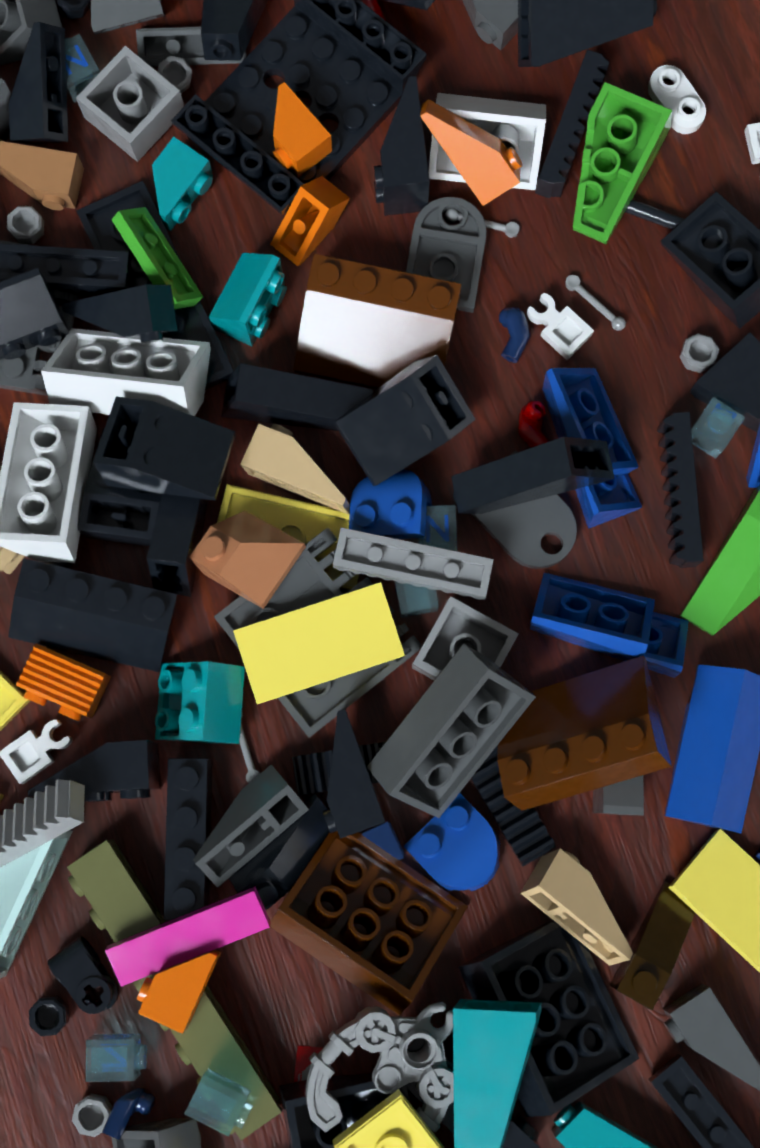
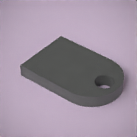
(447, 250)
(523, 526)

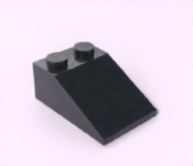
(403, 168)
(721, 257)
(355, 1097)

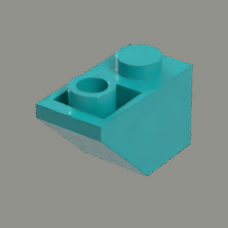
(179, 178)

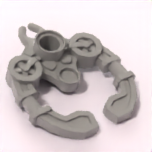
(396, 1066)

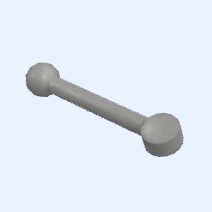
(511, 229)
(573, 283)
(252, 773)

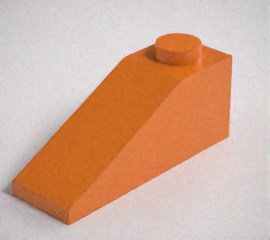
(475, 153)

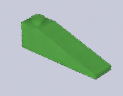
(617, 153)
(733, 575)

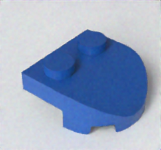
(392, 507)
(457, 848)

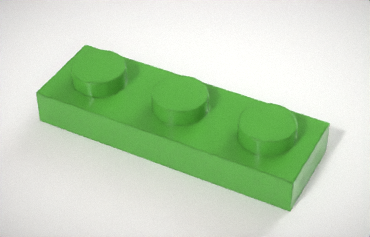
(156, 255)

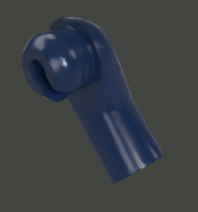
(519, 333)
(126, 1106)

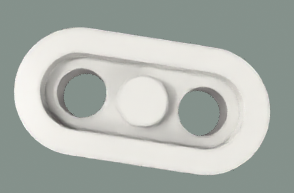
(676, 97)

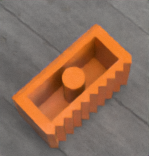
(62, 681)

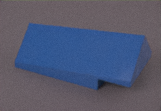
(585, 411)
(610, 623)
(717, 749)

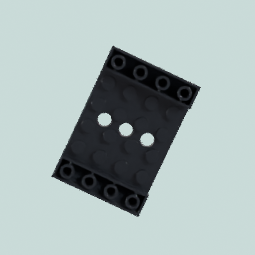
(326, 52)

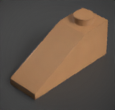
(43, 173)

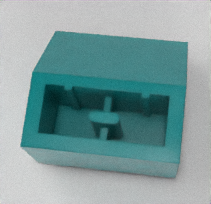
(249, 297)
(200, 702)

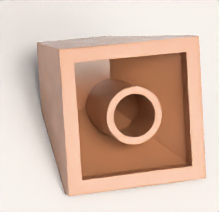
(247, 556)

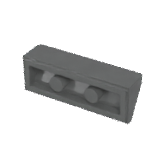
(184, 42)

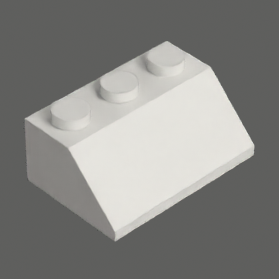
(514, 122)

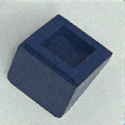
(385, 838)

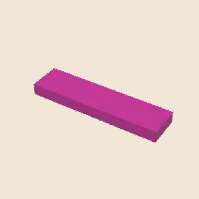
(188, 936)

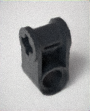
(79, 970)

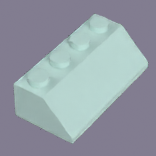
(21, 892)

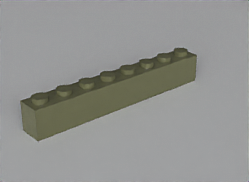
(211, 1040)

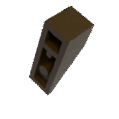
(654, 949)

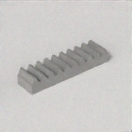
(412, 563)
(40, 819)

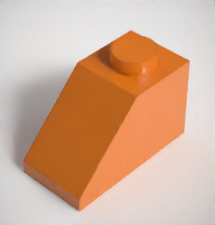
(297, 134)
(309, 219)
(176, 991)

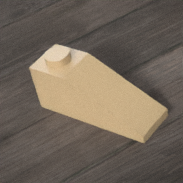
(284, 463)
(574, 902)

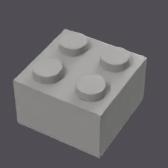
(130, 103)
(458, 626)

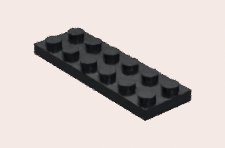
(191, 321)

